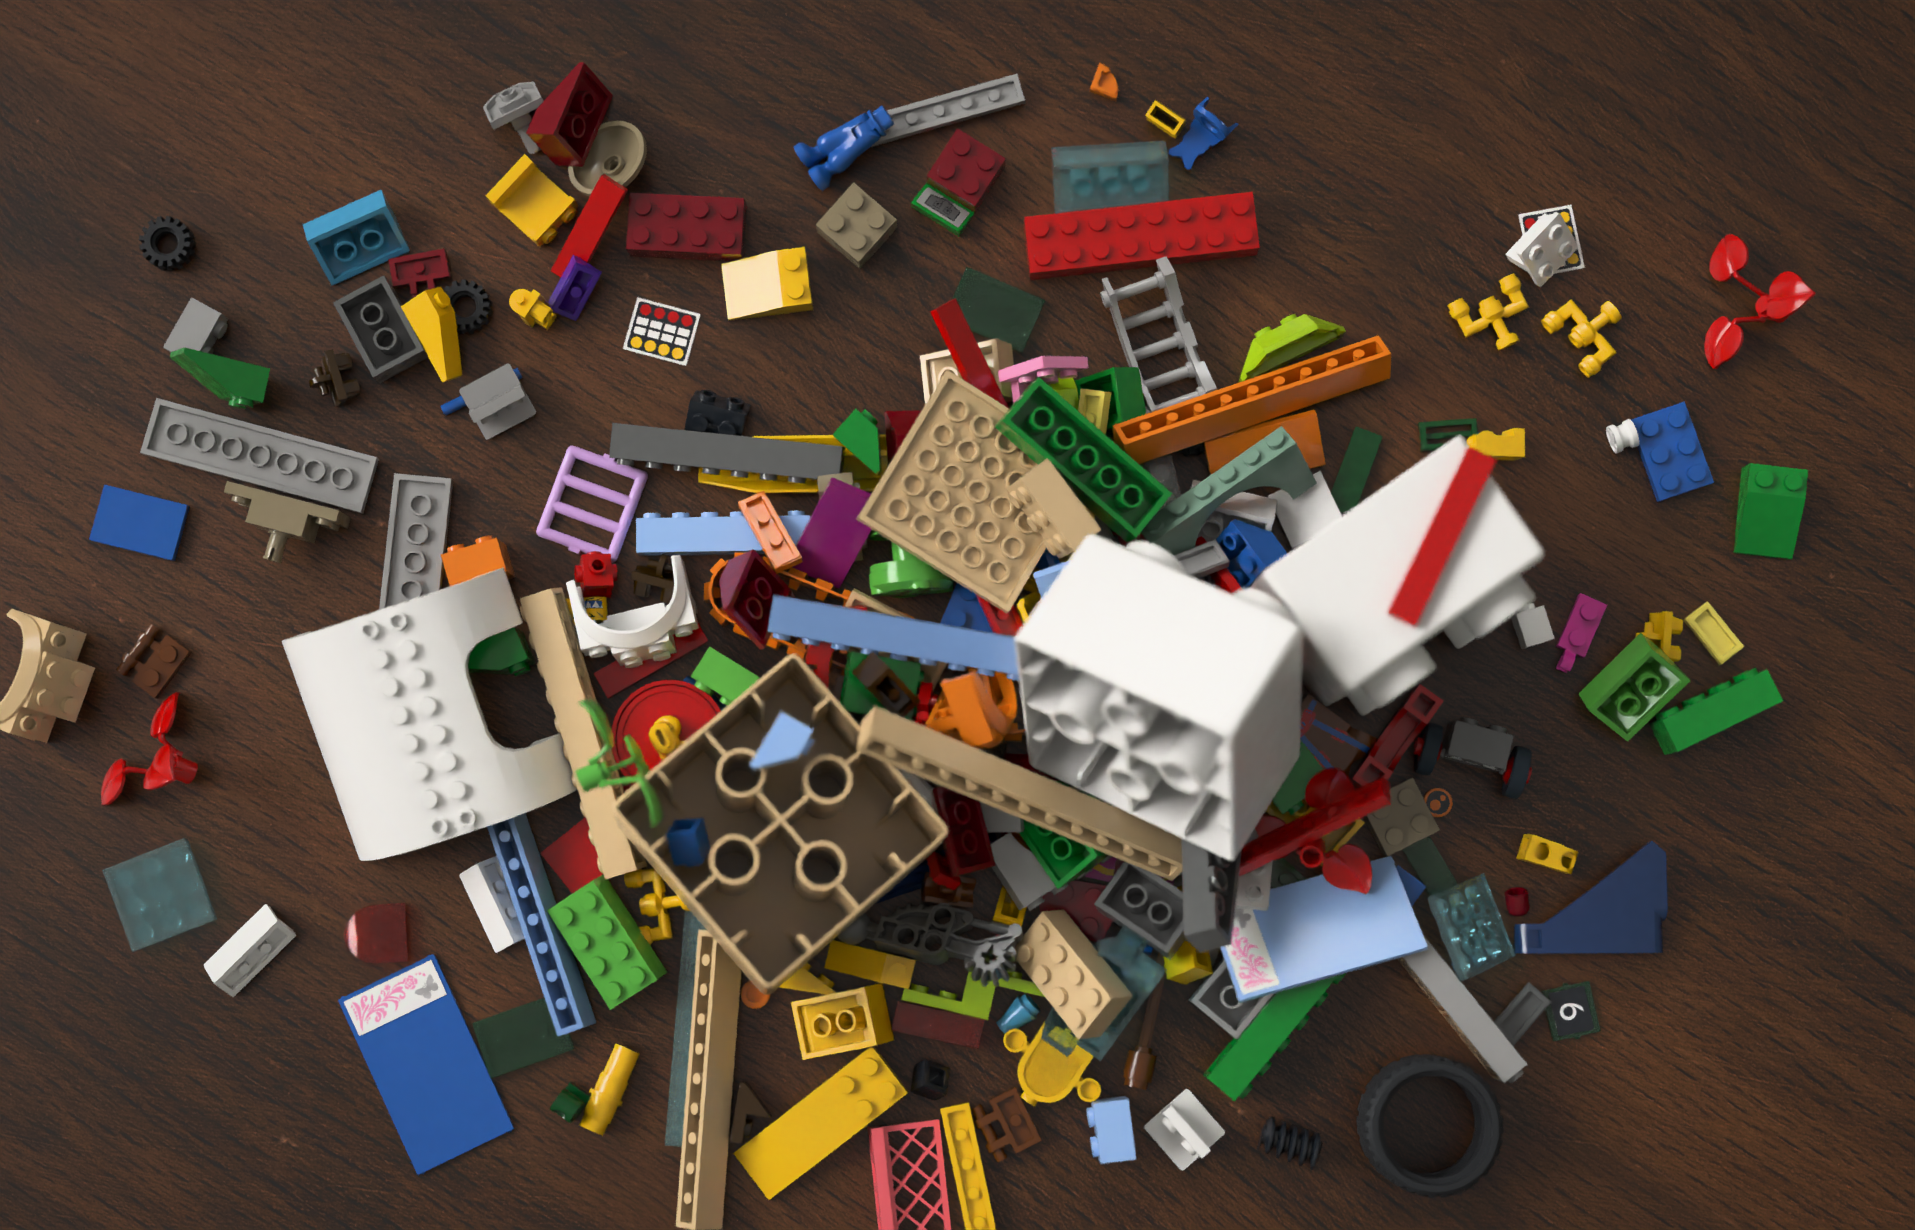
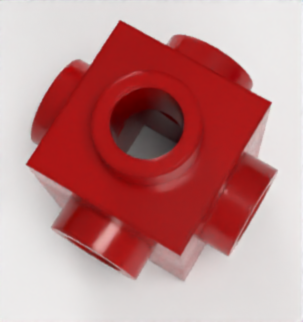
(596, 574)

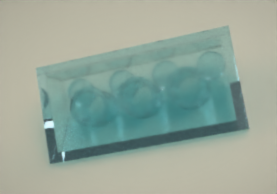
(1109, 175)

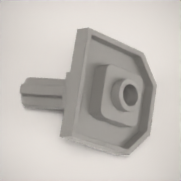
(514, 107)

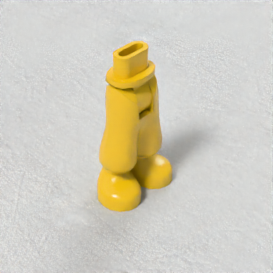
(665, 735)

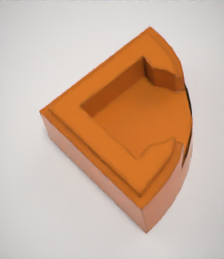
(1104, 83)

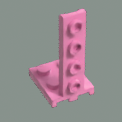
(1046, 367)

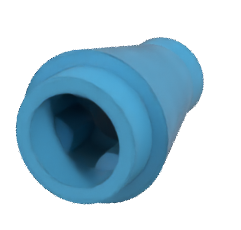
(1019, 1013)

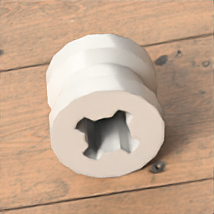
(1622, 436)

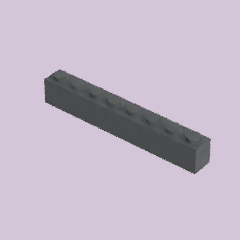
(724, 452)

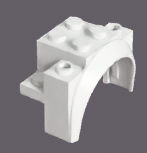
(638, 632)

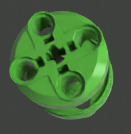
(905, 575)

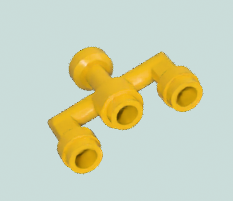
(1492, 312)
(1585, 332)
(654, 903)

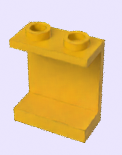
(532, 201)

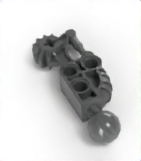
(922, 924)

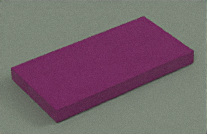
(833, 533)

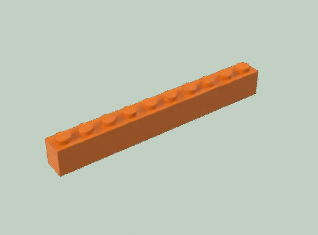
(1254, 400)

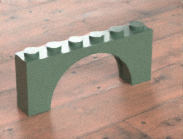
(1269, 462)

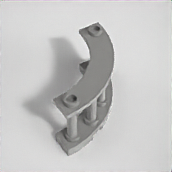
(1183, 338)

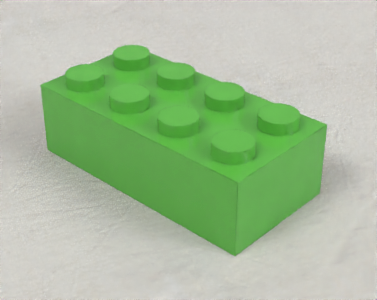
(607, 941)

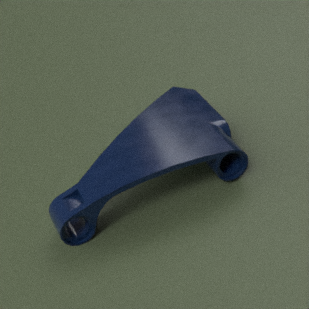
(1612, 917)

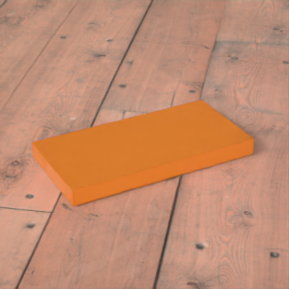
(1301, 427)

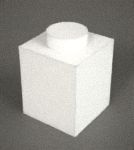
(1532, 626)

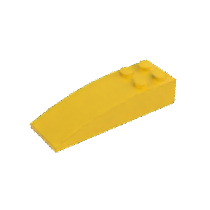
(821, 1122)

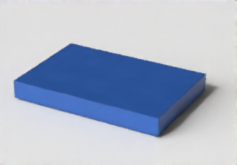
(139, 523)

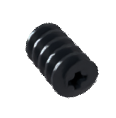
(1290, 1142)

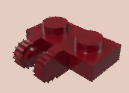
(419, 269)

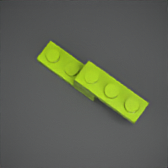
(976, 998)

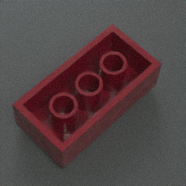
(686, 227)

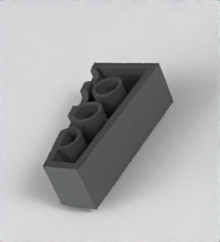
(1208, 897)

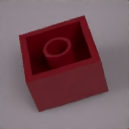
(966, 170)

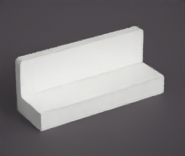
(493, 903)
(248, 951)

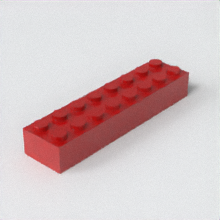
(1140, 235)

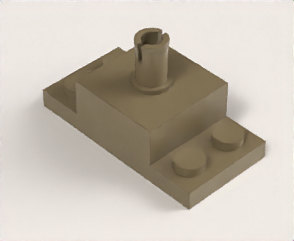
(284, 517)

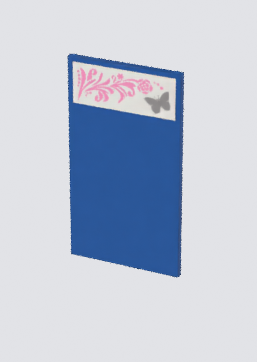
(426, 1064)

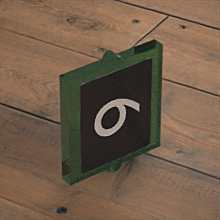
(1571, 1011)

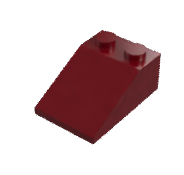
(571, 117)
(748, 594)

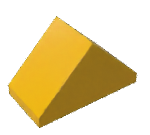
(1007, 911)

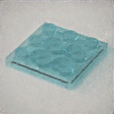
(159, 894)
(1471, 927)

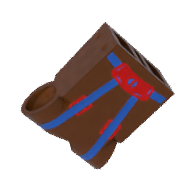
(1330, 737)

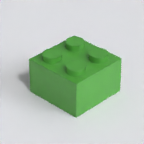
(722, 676)

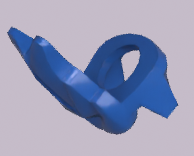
(1204, 133)

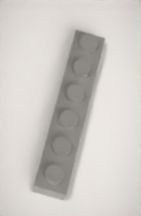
(953, 108)

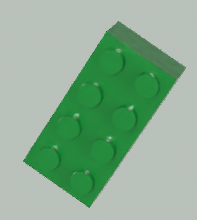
(1722, 708)

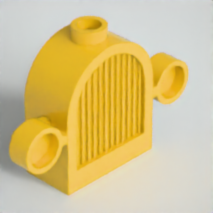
(1046, 1072)

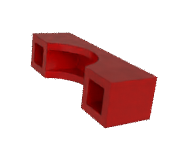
(1397, 736)

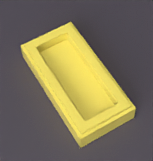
(1713, 633)

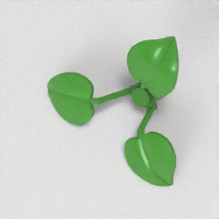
(598, 773)

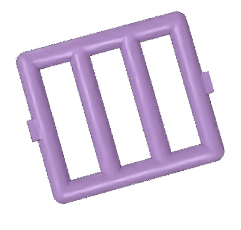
(565, 479)

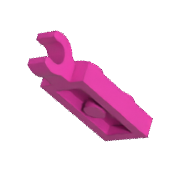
(1579, 630)

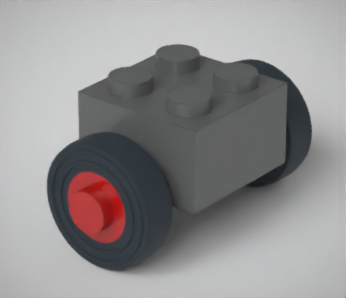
(1477, 747)

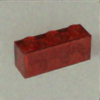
(938, 1024)

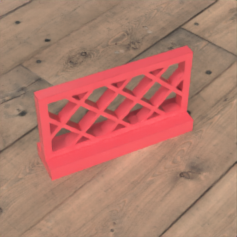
(883, 1177)

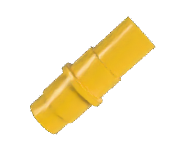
(609, 1090)

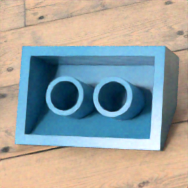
(355, 237)

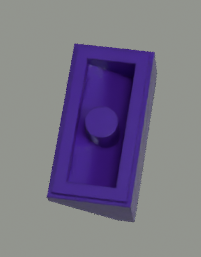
(574, 288)

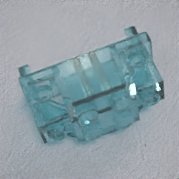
(1136, 972)

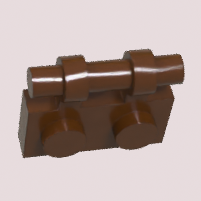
(161, 665)
(1014, 1120)

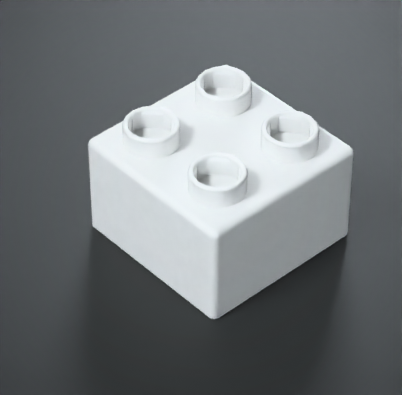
(1352, 569)
(1162, 692)

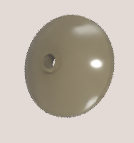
(616, 151)

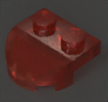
(378, 934)

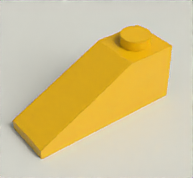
(436, 329)
(1188, 963)
(870, 964)

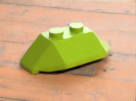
(1287, 343)

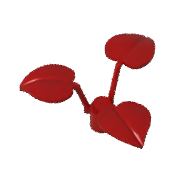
(1786, 297)
(167, 763)
(1347, 867)

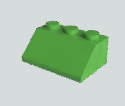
(1633, 687)

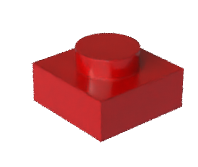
(940, 871)

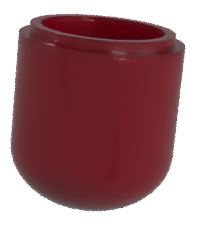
(1518, 904)

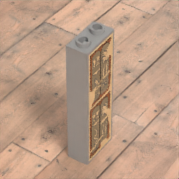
(1464, 1014)

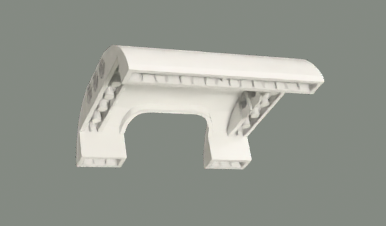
(406, 725)

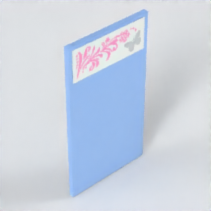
(1320, 933)

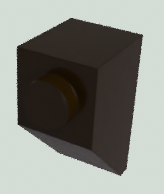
(885, 685)

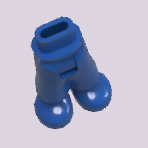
(843, 145)

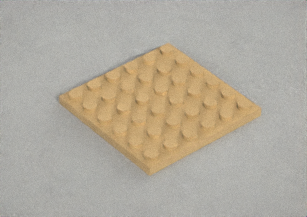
(950, 496)

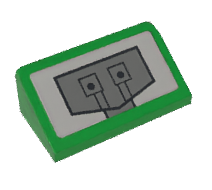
(942, 209)

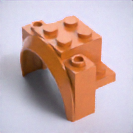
(975, 709)

